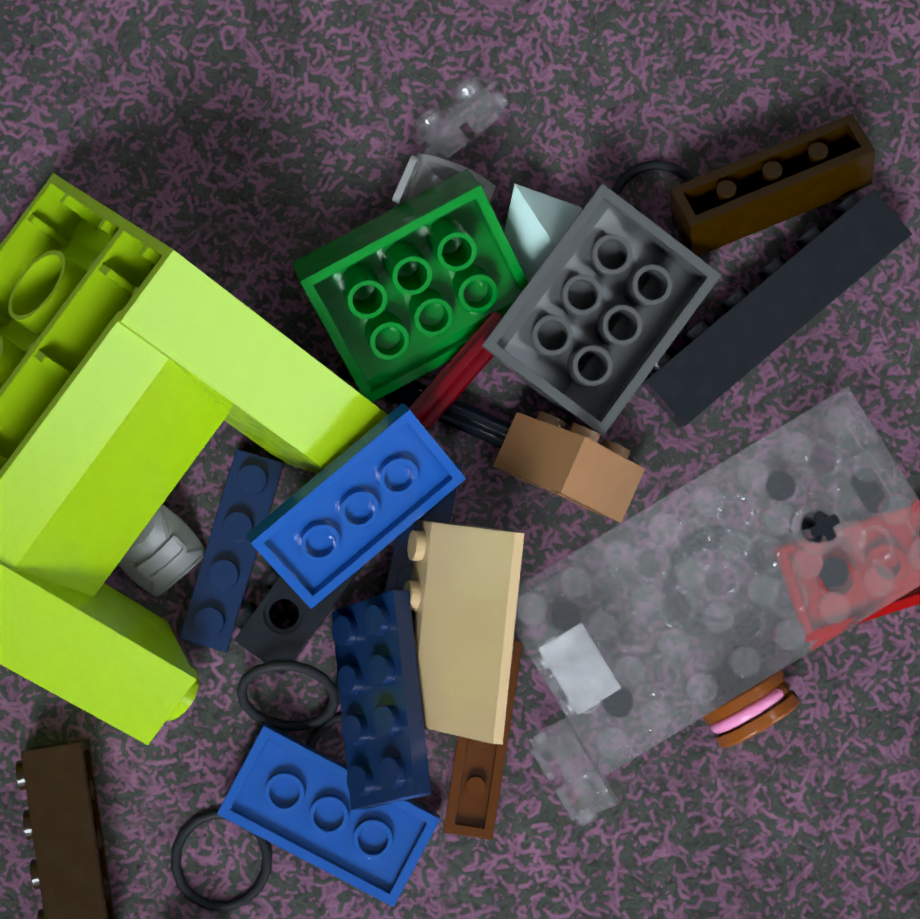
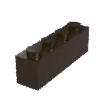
(772, 185)
(65, 831)

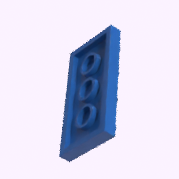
(356, 506)
(304, 807)

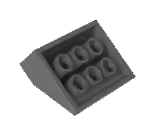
(601, 311)

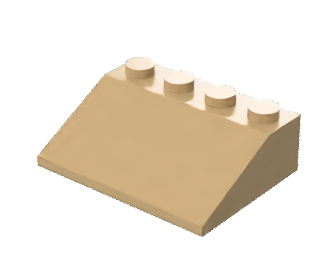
(464, 624)

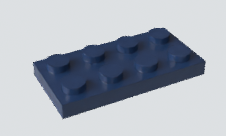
(380, 701)

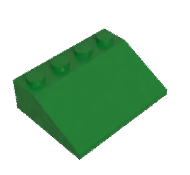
(412, 284)

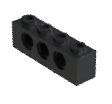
(273, 642)

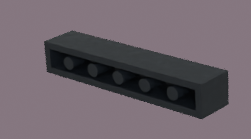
(776, 308)

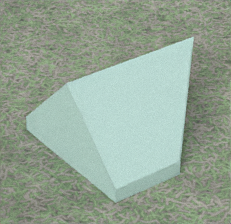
(536, 226)

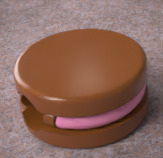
(752, 711)

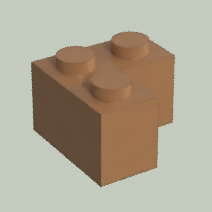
(570, 464)

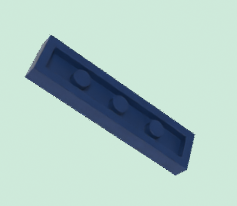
(229, 554)

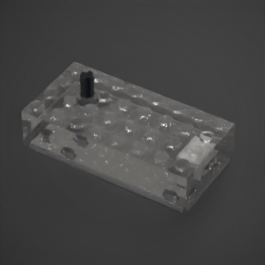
(723, 581)

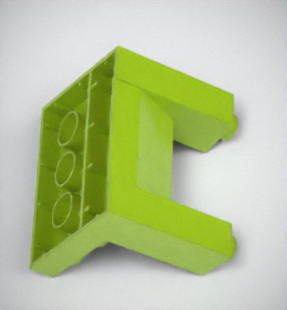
(107, 395)

